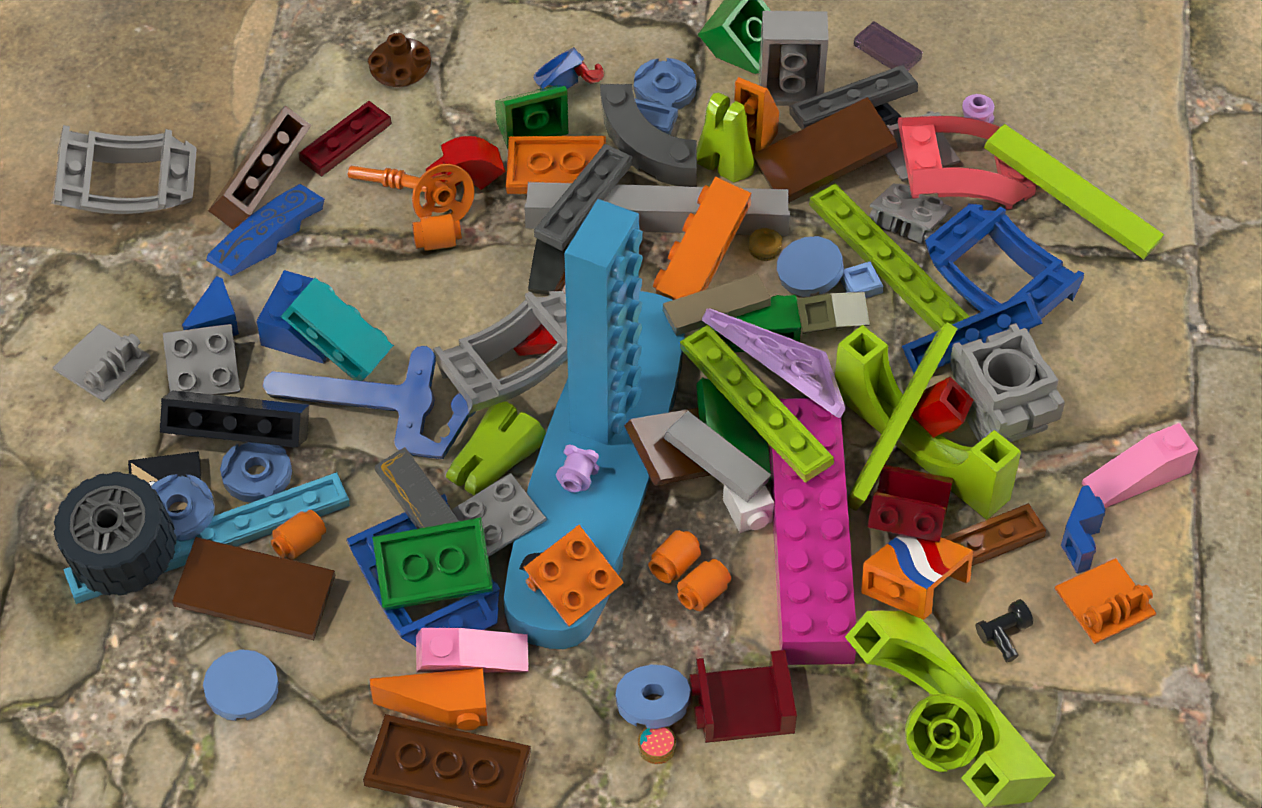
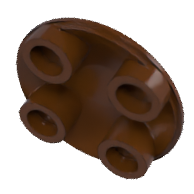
(399, 61)

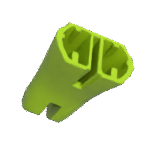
(726, 139)
(495, 447)

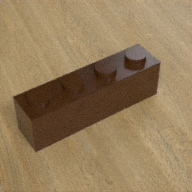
(259, 168)

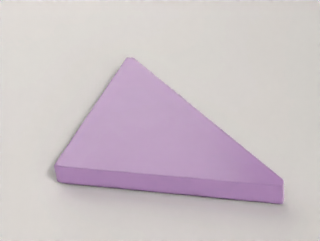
(793, 361)

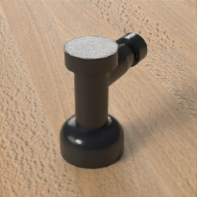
(1017, 616)

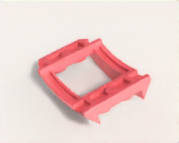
(929, 177)

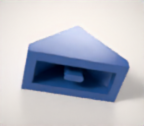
(212, 309)

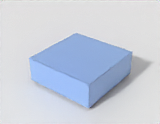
(862, 279)

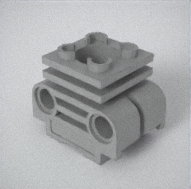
(1009, 385)

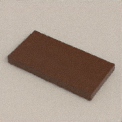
(826, 150)
(254, 588)
(446, 765)

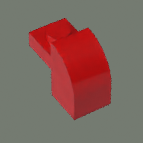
(473, 155)

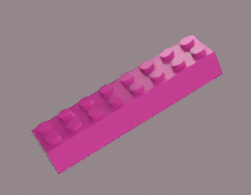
(813, 549)

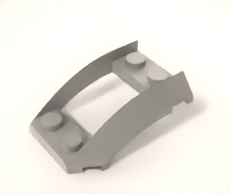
(79, 150)
(467, 362)

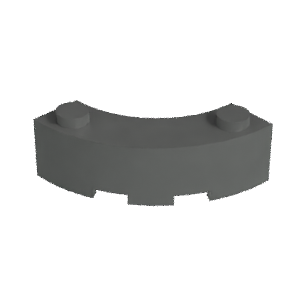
(655, 152)

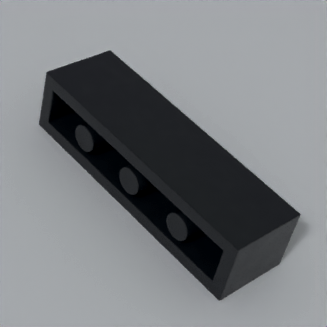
(234, 418)

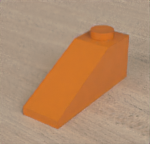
(760, 113)
(441, 698)

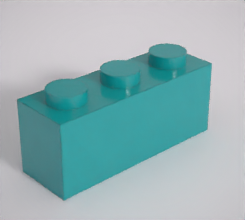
(337, 330)

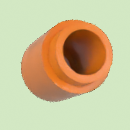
(436, 232)
(298, 534)
(674, 556)
(703, 585)

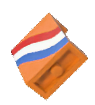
(911, 568)

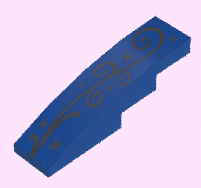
(261, 232)

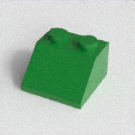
(735, 33)
(534, 113)

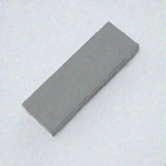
(717, 456)

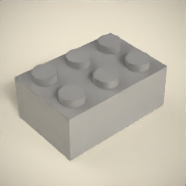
(793, 55)

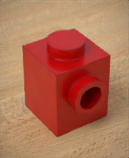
(942, 407)

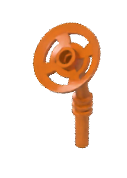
(435, 190)

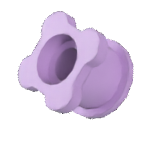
(979, 108)
(577, 469)

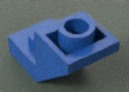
(1083, 522)

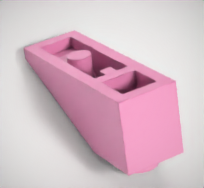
(1144, 466)
(470, 649)

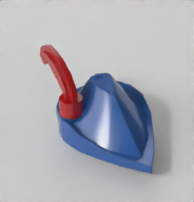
(566, 69)

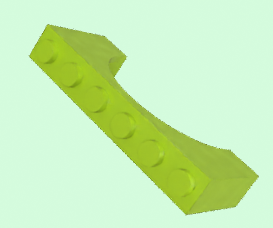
(980, 473)
(1005, 765)

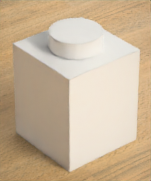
(751, 514)

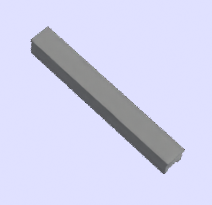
(666, 206)

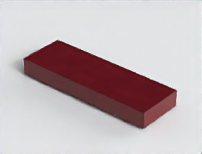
(345, 138)

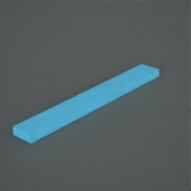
(249, 522)

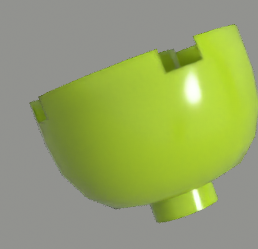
(943, 732)

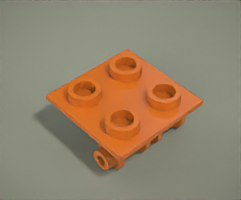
(572, 575)
(1106, 600)

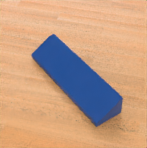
(979, 326)

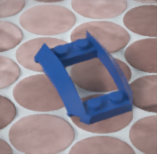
(1051, 279)
(471, 612)

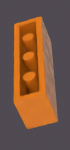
(705, 240)

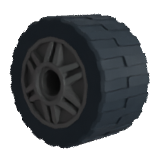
(115, 533)

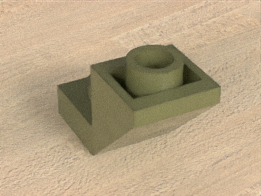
(833, 311)

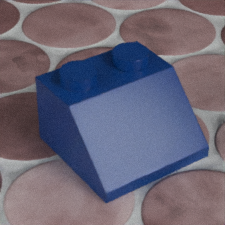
(275, 331)

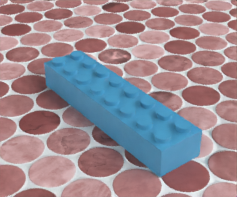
(603, 321)

